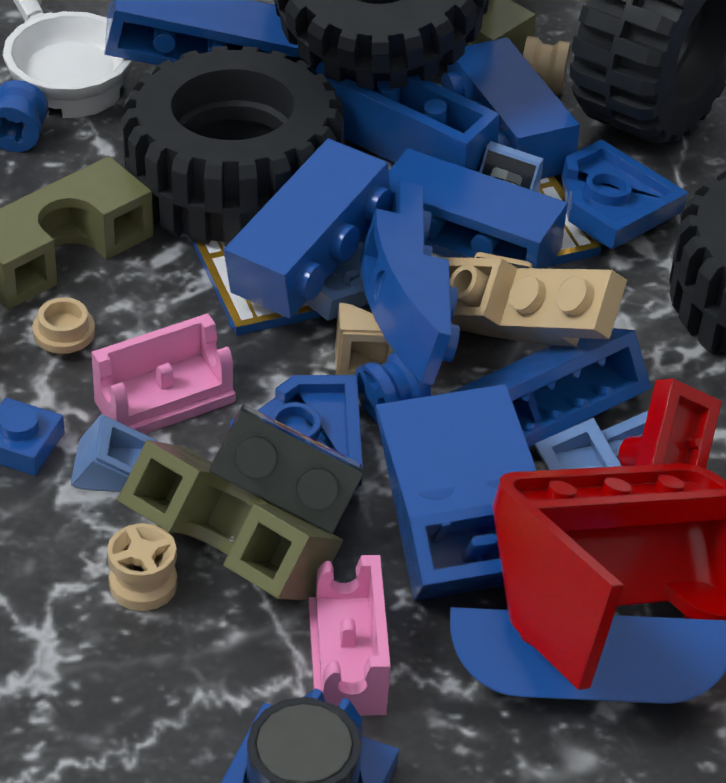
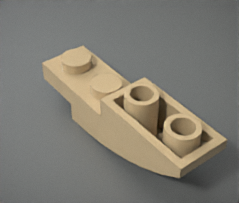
(534, 302)

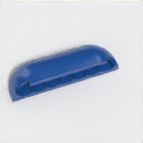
(640, 663)

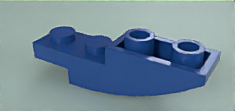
(409, 285)

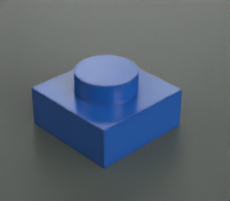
(27, 435)

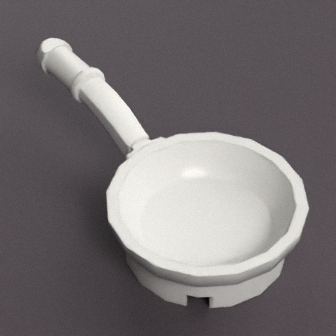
(65, 59)

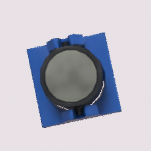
(310, 744)

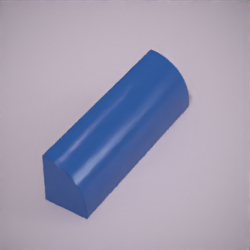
(570, 383)

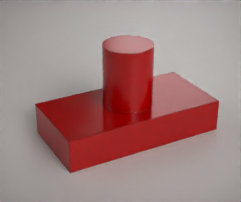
(676, 427)

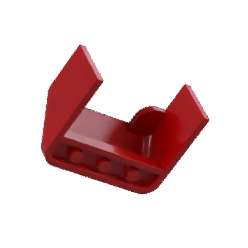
(605, 540)

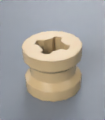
(549, 61)
(144, 549)

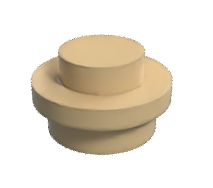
(63, 326)

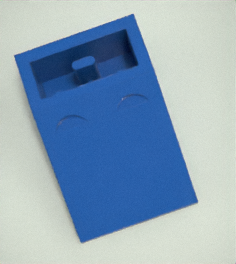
(443, 479)

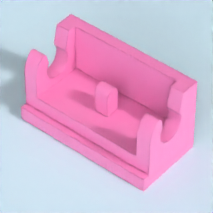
(164, 376)
(351, 638)

